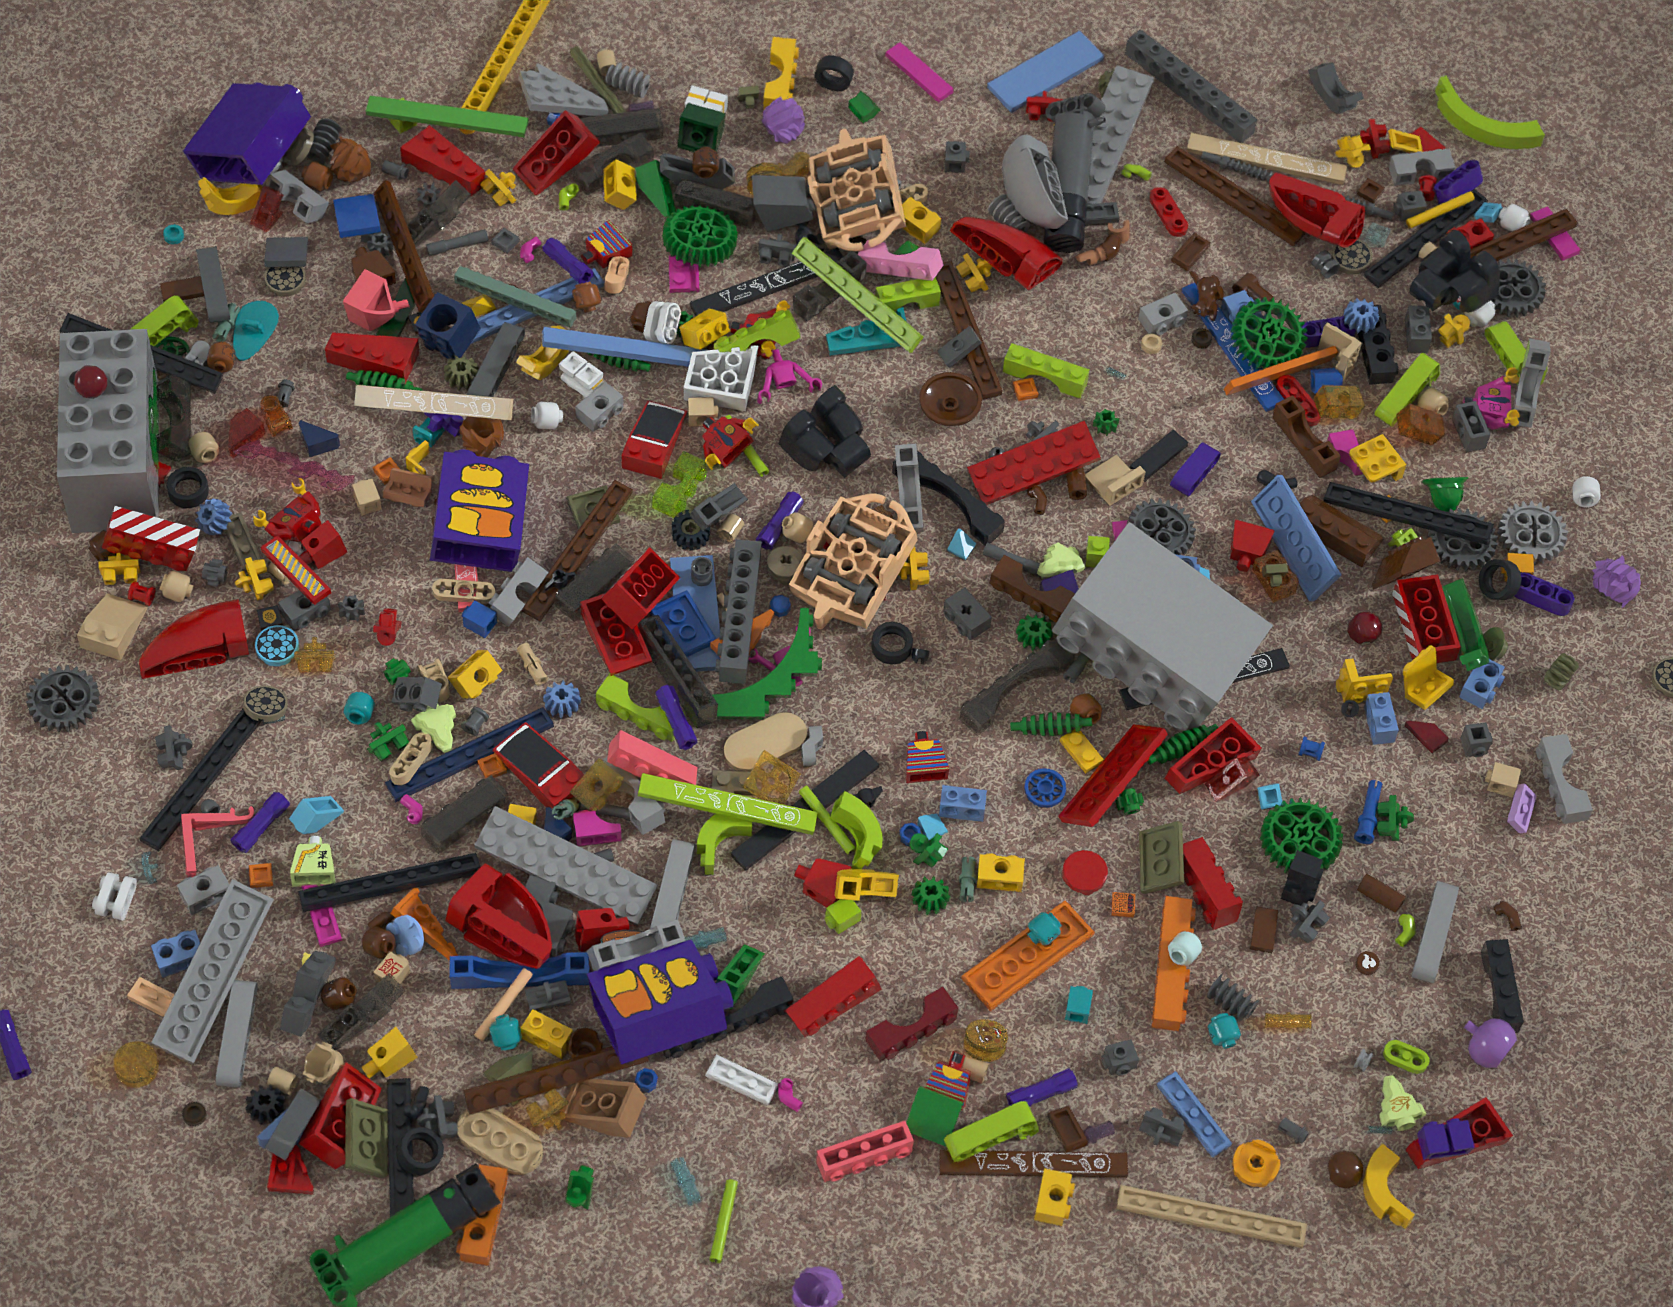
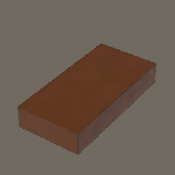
(1190, 251)
(184, 288)
(1264, 929)
(1067, 1129)

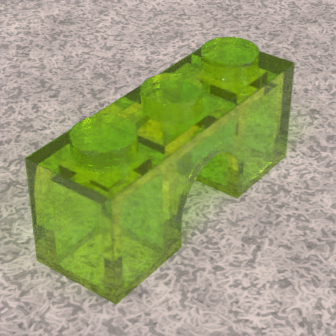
(672, 498)

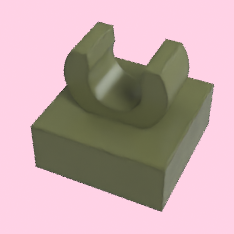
(748, 95)
(1275, 572)

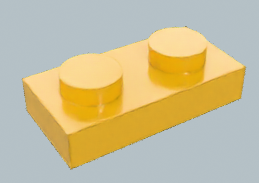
(1081, 750)

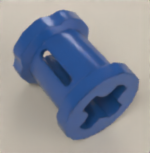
(1311, 748)

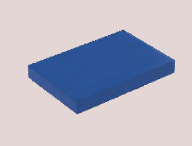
(356, 215)
(685, 623)

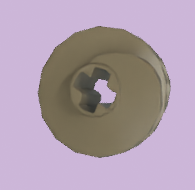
(783, 563)

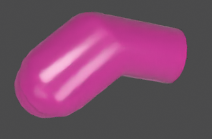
(528, 247)
(415, 809)
(786, 1096)

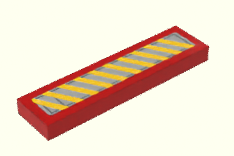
(295, 570)

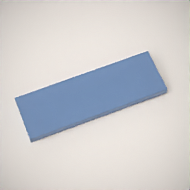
(1045, 71)
(1296, 538)
(706, 601)

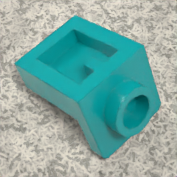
(423, 433)

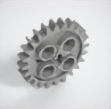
(1552, 532)

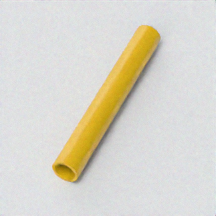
(1440, 209)

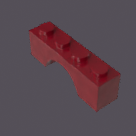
(887, 1039)

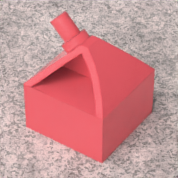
(370, 302)

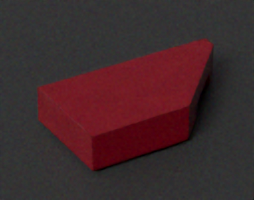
(1427, 734)

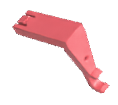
(204, 821)

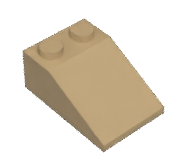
(111, 626)

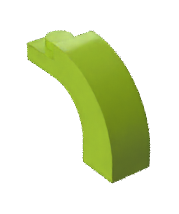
(862, 824)
(715, 831)

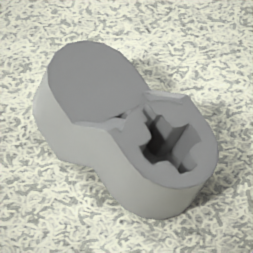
(199, 353)
(812, 745)

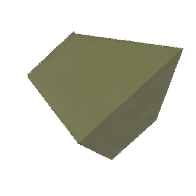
(510, 1066)

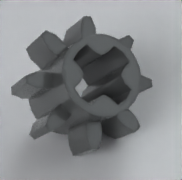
(431, 189)
(381, 243)
(214, 572)
(351, 608)

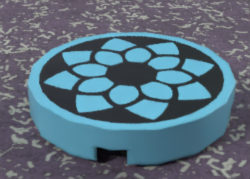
(276, 645)

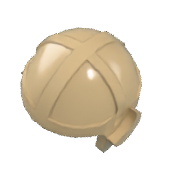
(322, 1064)

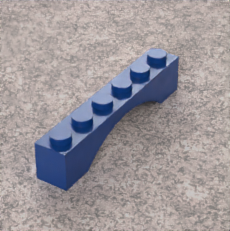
(476, 972)

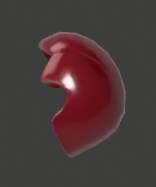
(90, 381)
(1365, 627)

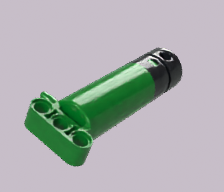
(402, 1236)

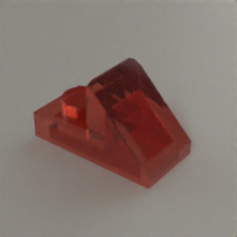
(267, 209)

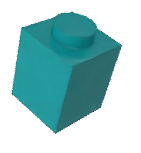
(1078, 1004)

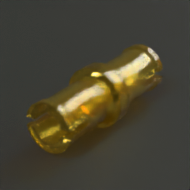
(1288, 1020)

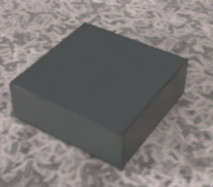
(505, 240)

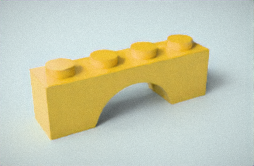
(782, 56)

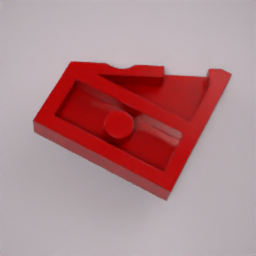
(289, 1174)

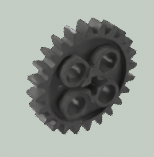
(1519, 288)
(1155, 517)
(1464, 553)
(47, 709)

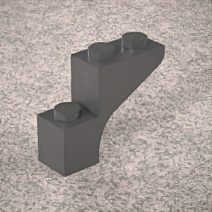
(678, 167)
(718, 507)
(558, 918)
(307, 989)

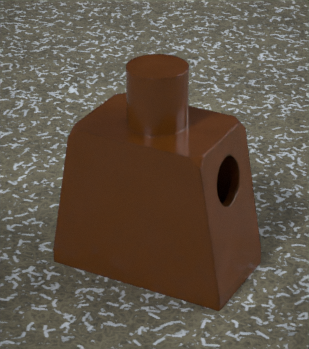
(373, 262)

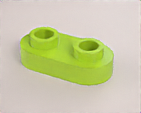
(1406, 1055)

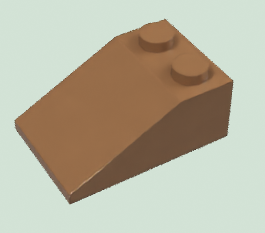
(605, 1106)

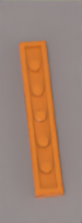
(1286, 368)

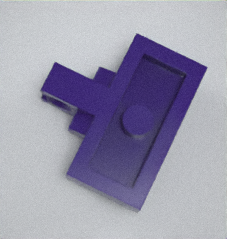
(449, 422)

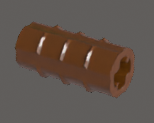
(1076, 484)
(1381, 893)

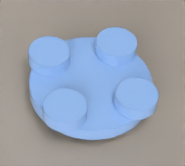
(407, 934)

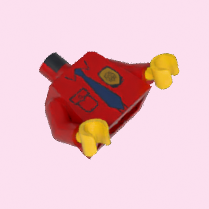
(765, 346)
(726, 439)
(295, 519)

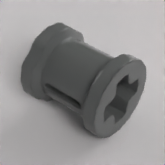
(475, 721)

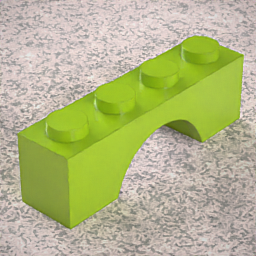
(778, 328)
(1067, 376)
(614, 697)

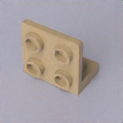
(1346, 345)
(1115, 479)

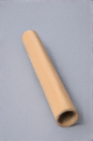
(504, 1003)

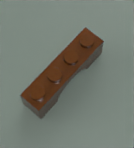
(1292, 420)
(1009, 579)

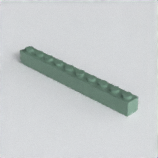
(515, 296)

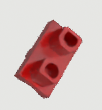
(1038, 105)
(1371, 137)
(387, 626)

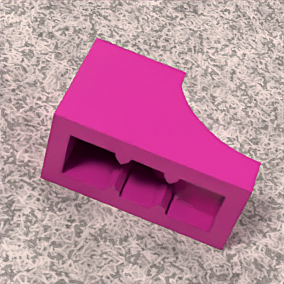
(1343, 443)
(592, 830)

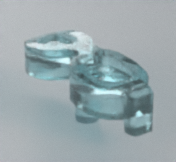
(146, 867)

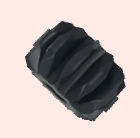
(265, 1111)

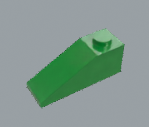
(656, 187)
(740, 970)

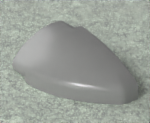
(1033, 183)

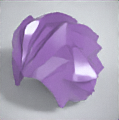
(784, 120)
(1616, 580)
(817, 1288)

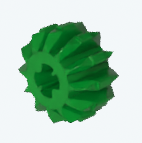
(1034, 631)
(930, 895)

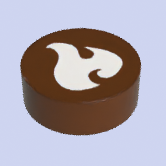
(1367, 963)

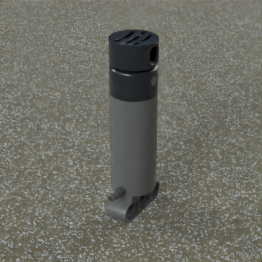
(1071, 154)

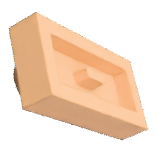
(150, 996)

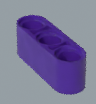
(1459, 181)
(1315, 329)
(1195, 469)
(1553, 594)

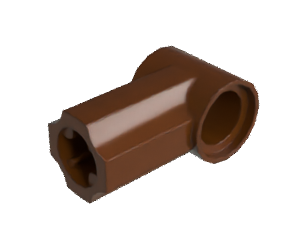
(1251, 286)

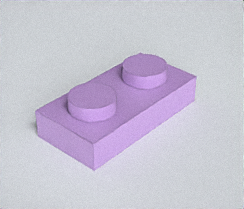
(1521, 808)

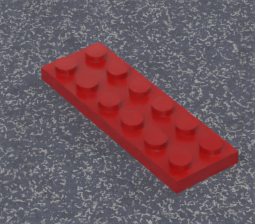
(1034, 463)
(1113, 775)

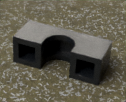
(1302, 879)

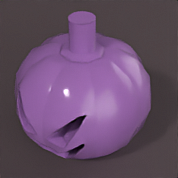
(1490, 1042)

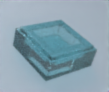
(1377, 234)

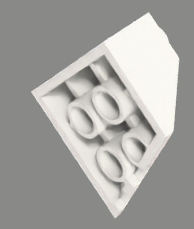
(722, 376)

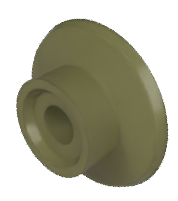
(1495, 643)

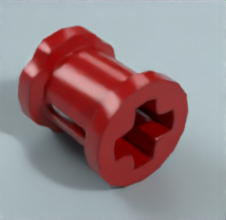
(1427, 185)
(141, 593)

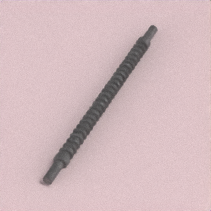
(1225, 162)

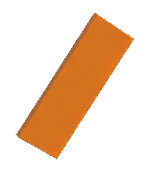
(1023, 960)

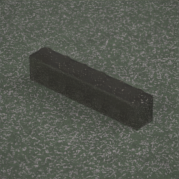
(678, 672)

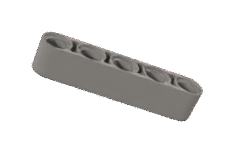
(673, 882)
(1435, 932)
(235, 1033)

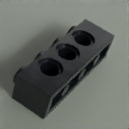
(1378, 353)

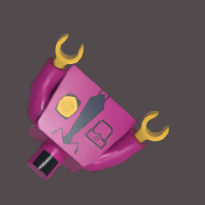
(1495, 401)

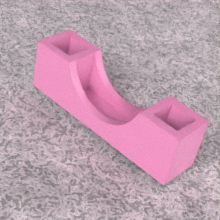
(920, 264)

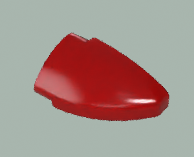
(1317, 210)
(1008, 250)
(196, 641)
(501, 918)

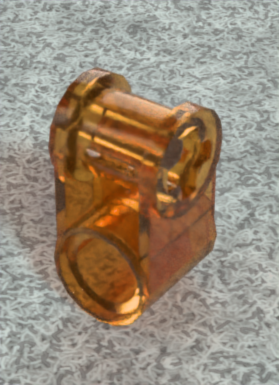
(276, 418)

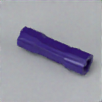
(557, 251)
(771, 532)
(670, 704)
(249, 834)
(10, 1044)
(1057, 1084)

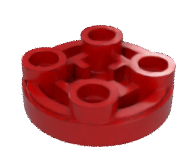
(1085, 872)

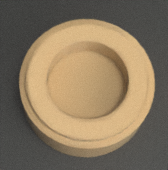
(1151, 343)

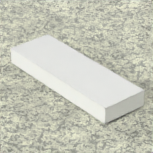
(742, 1080)

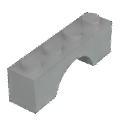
(1530, 380)
(909, 483)
(1571, 803)
(643, 812)
(624, 949)

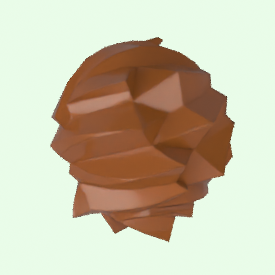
(350, 161)
(481, 435)

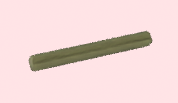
(596, 80)

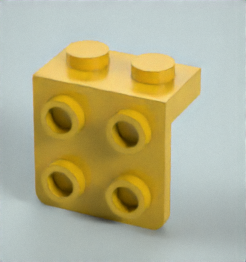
(1378, 459)
(1423, 680)
(1357, 688)

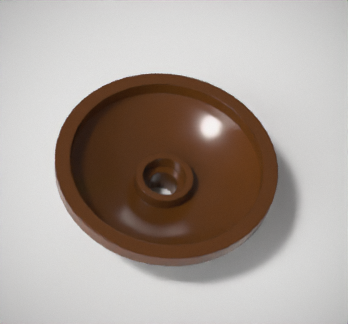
(950, 390)

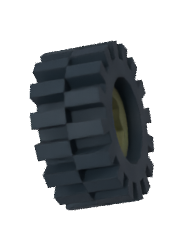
(685, 538)

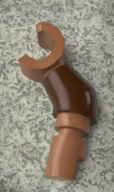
(1109, 248)

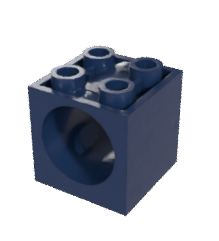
(444, 312)

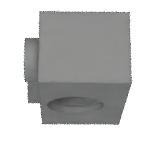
(1163, 314)
(603, 397)
(199, 900)

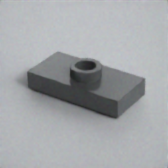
(1102, 213)
(959, 346)

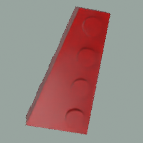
(834, 997)

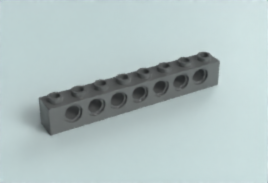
(1190, 86)
(740, 611)

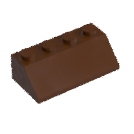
(1340, 531)
(1406, 561)

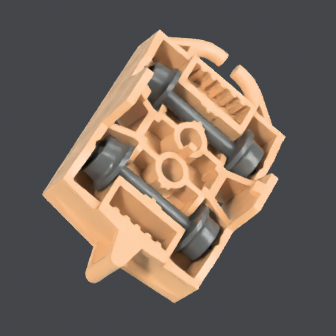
(856, 191)
(855, 593)

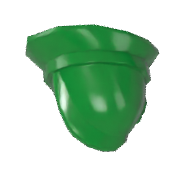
(1446, 492)

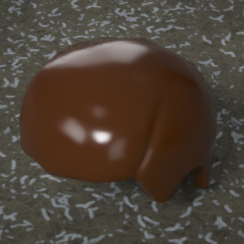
(583, 1041)
(1345, 1169)

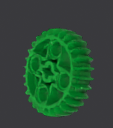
(699, 235)
(1275, 328)
(1303, 833)

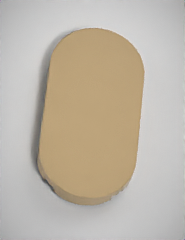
(777, 735)
(500, 1140)

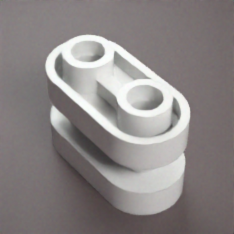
(662, 322)
(103, 902)

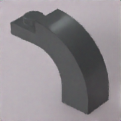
(1331, 89)
(292, 1124)

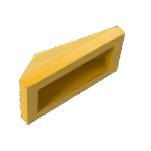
(1404, 141)
(480, 305)

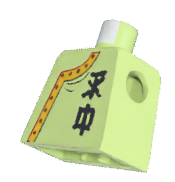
(312, 864)

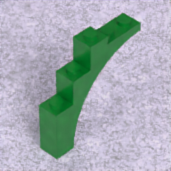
(799, 661)

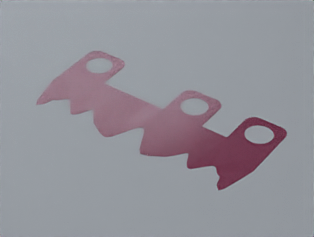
(292, 459)

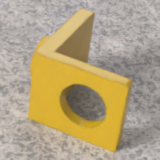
(415, 456)

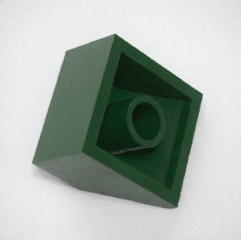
(700, 128)

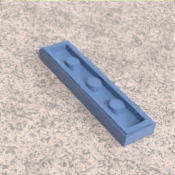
(1194, 1114)

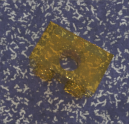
(1339, 401)
(585, 790)

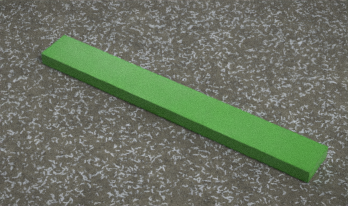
(447, 116)

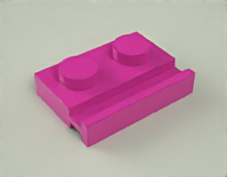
(682, 276)

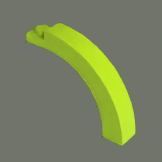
(1484, 129)

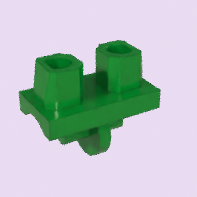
(379, 746)
(1396, 817)
(930, 850)
(580, 1187)

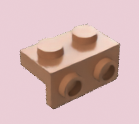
(408, 487)

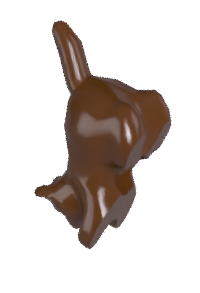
(1208, 291)

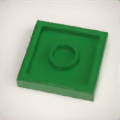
(933, 1115)

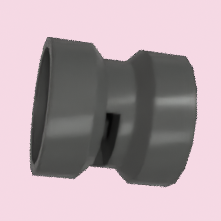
(1325, 264)
(701, 571)

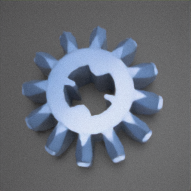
(1361, 315)
(213, 517)
(566, 692)

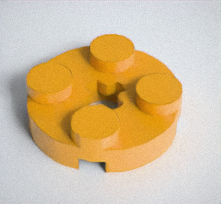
(1256, 1176)

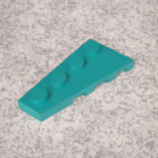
(860, 338)

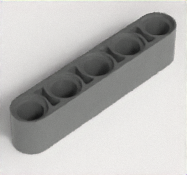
(213, 284)
(497, 360)

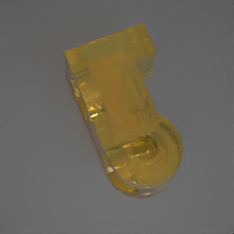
(798, 166)

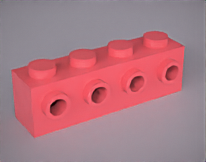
(641, 757)
(864, 1151)

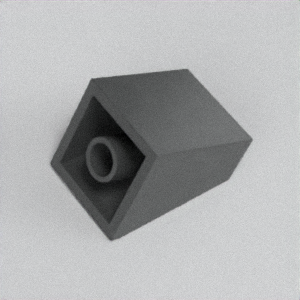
(782, 200)

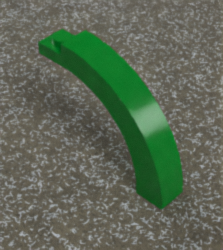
(1467, 625)

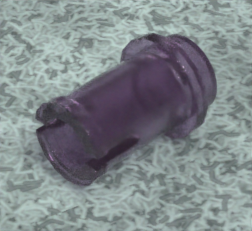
(641, 106)
(1099, 1131)

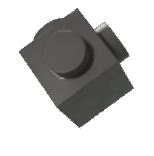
(956, 156)
(1409, 204)
(1476, 739)
(1120, 1058)

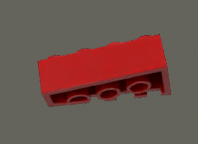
(442, 159)
(373, 353)
(1211, 756)
(1209, 885)
(1486, 1129)

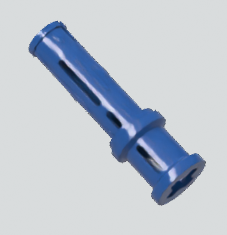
(1367, 820)

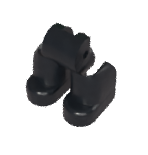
(1451, 273)
(837, 420)

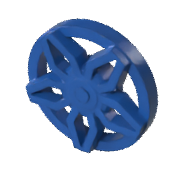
(1045, 787)

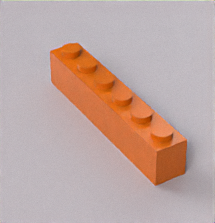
(1170, 976)

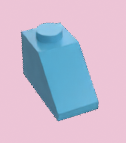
(315, 814)

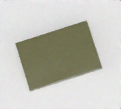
(1161, 857)
(366, 1138)

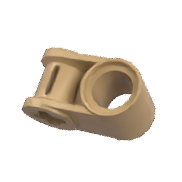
(436, 672)

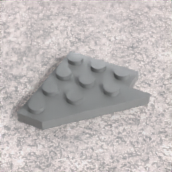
(553, 93)

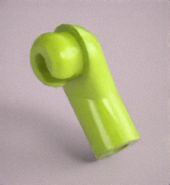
(1136, 169)
(566, 195)
(1409, 929)

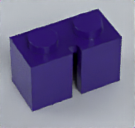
(1445, 1140)

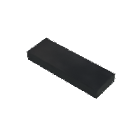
(1160, 454)

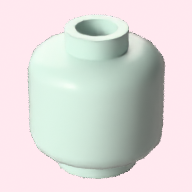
(1184, 948)

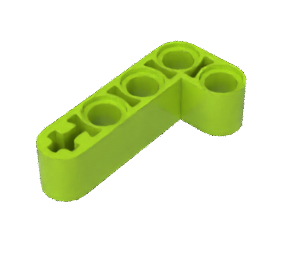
(166, 319)
(1508, 346)
(1419, 374)
(991, 1131)

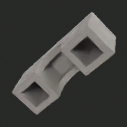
(1405, 166)
(308, 204)
(527, 578)

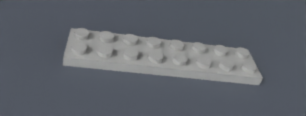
(1123, 104)
(566, 865)
(211, 972)

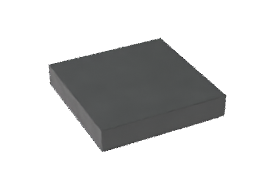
(286, 252)

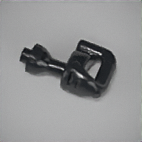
(810, 234)

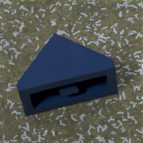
(318, 439)
(557, 827)

